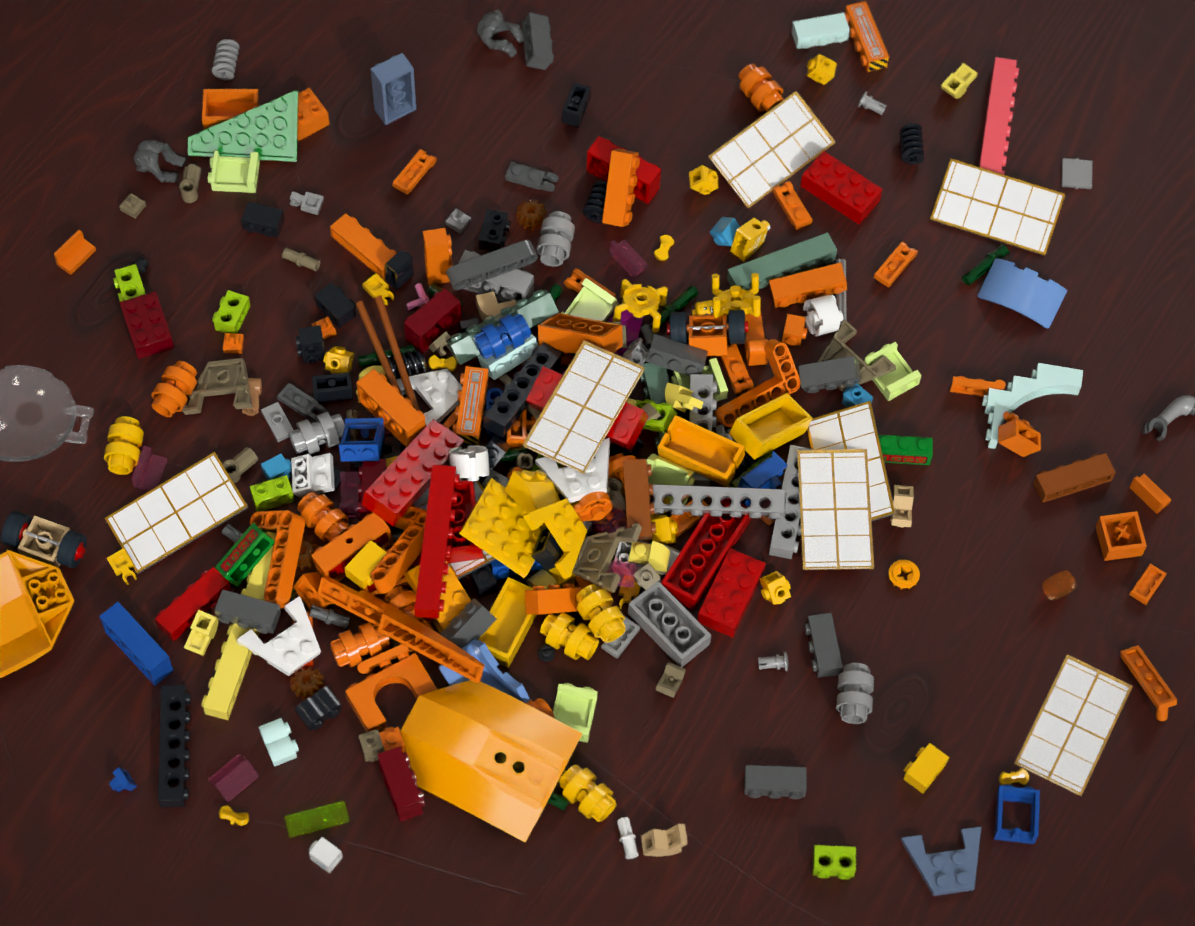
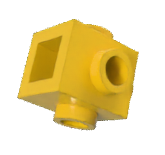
(821, 69)
(703, 180)
(338, 360)
(775, 588)

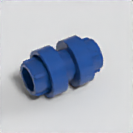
(493, 341)

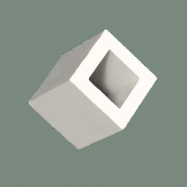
(325, 854)

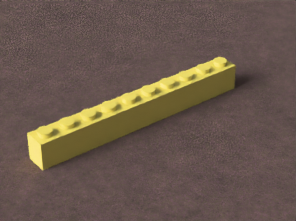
(235, 658)

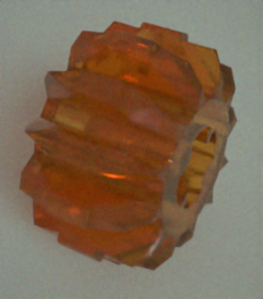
(531, 214)
(308, 548)
(1059, 585)
(303, 676)

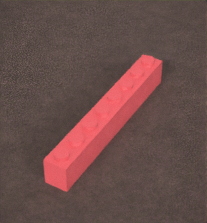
(998, 115)

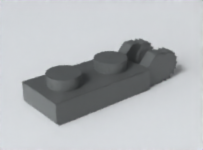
(531, 177)
(300, 402)

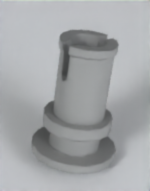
(871, 103)
(774, 662)

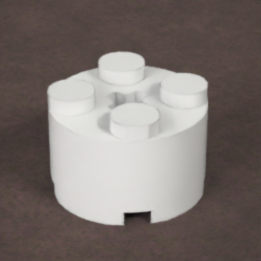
(822, 315)
(470, 462)

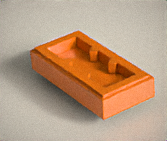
(1148, 584)

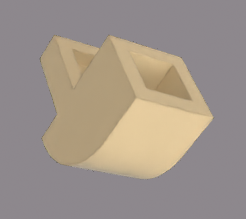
(488, 305)
(903, 502)
(664, 842)

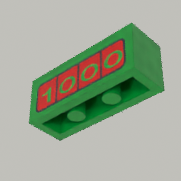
(906, 449)
(245, 554)

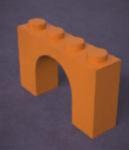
(362, 695)

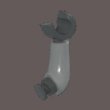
(1180, 406)

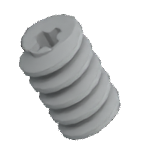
(225, 59)

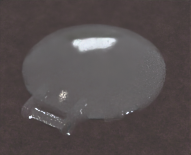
(37, 414)

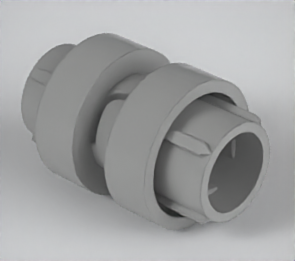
(555, 238)
(309, 436)
(855, 685)

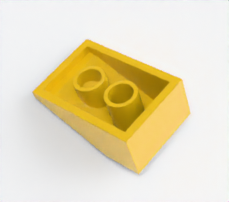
(531, 489)

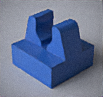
(122, 780)

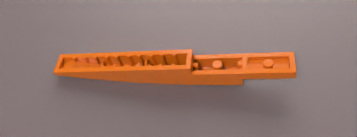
(402, 628)

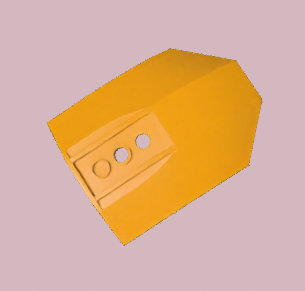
(31, 609)
(454, 744)

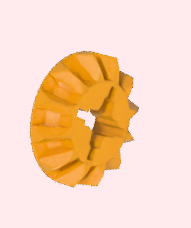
(908, 568)

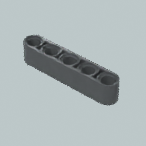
(492, 264)

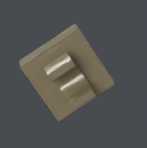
(132, 205)
(440, 343)

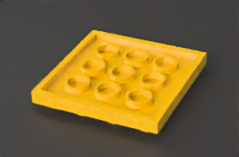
(501, 530)

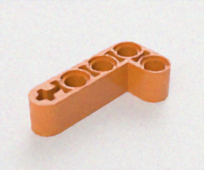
(755, 341)

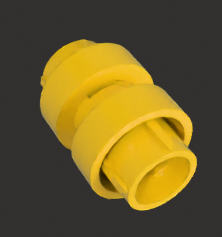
(123, 445)
(605, 621)
(576, 639)
(596, 802)

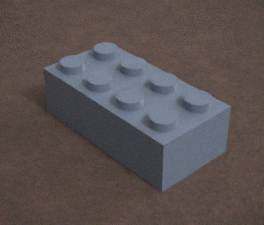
(393, 88)

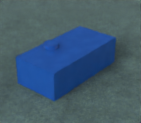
(136, 643)

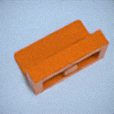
(74, 253)
(1150, 493)
(307, 589)

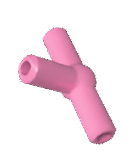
(422, 297)

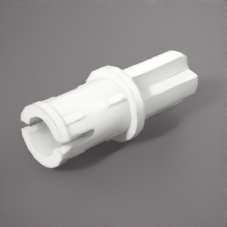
(627, 838)

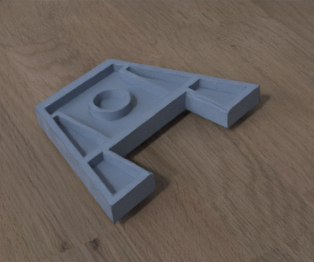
(948, 870)

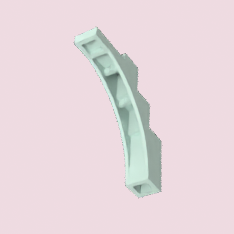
(1044, 381)

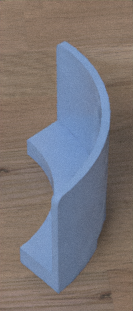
(1022, 292)
(491, 674)

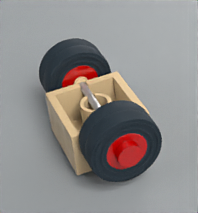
(43, 540)

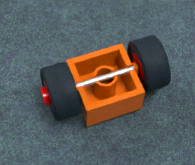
(709, 332)

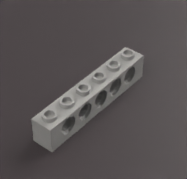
(703, 384)
(779, 545)

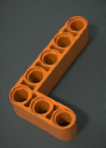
(764, 390)
(289, 534)
(403, 551)

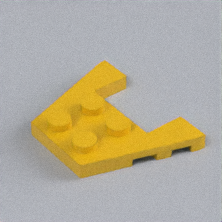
(565, 528)

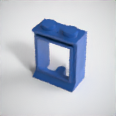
(362, 450)
(764, 475)
(1021, 795)

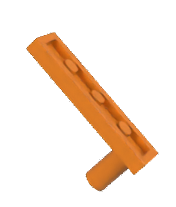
(1149, 680)

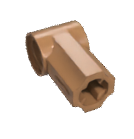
(255, 390)

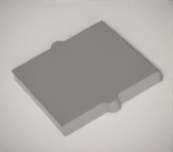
(1076, 173)

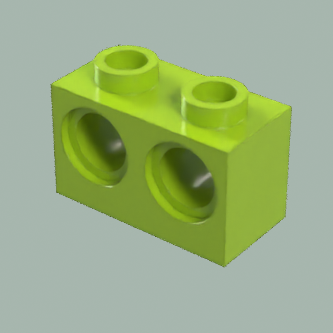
(129, 287)
(235, 314)
(663, 409)
(272, 493)
(833, 855)

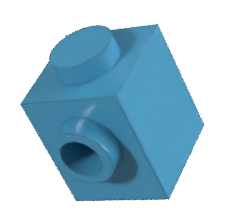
(724, 231)
(855, 395)
(277, 467)

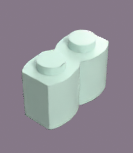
(278, 742)

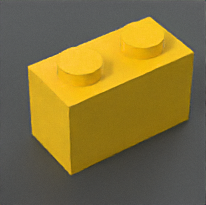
(363, 564)
(926, 767)

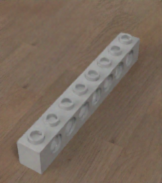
(718, 494)

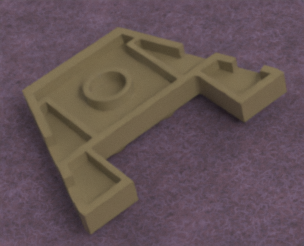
(838, 349)
(220, 379)
(597, 555)

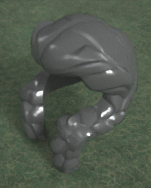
(492, 24)
(147, 159)

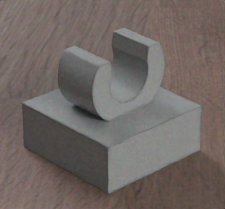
(458, 221)

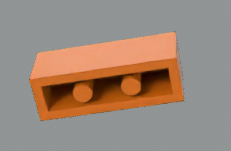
(552, 599)

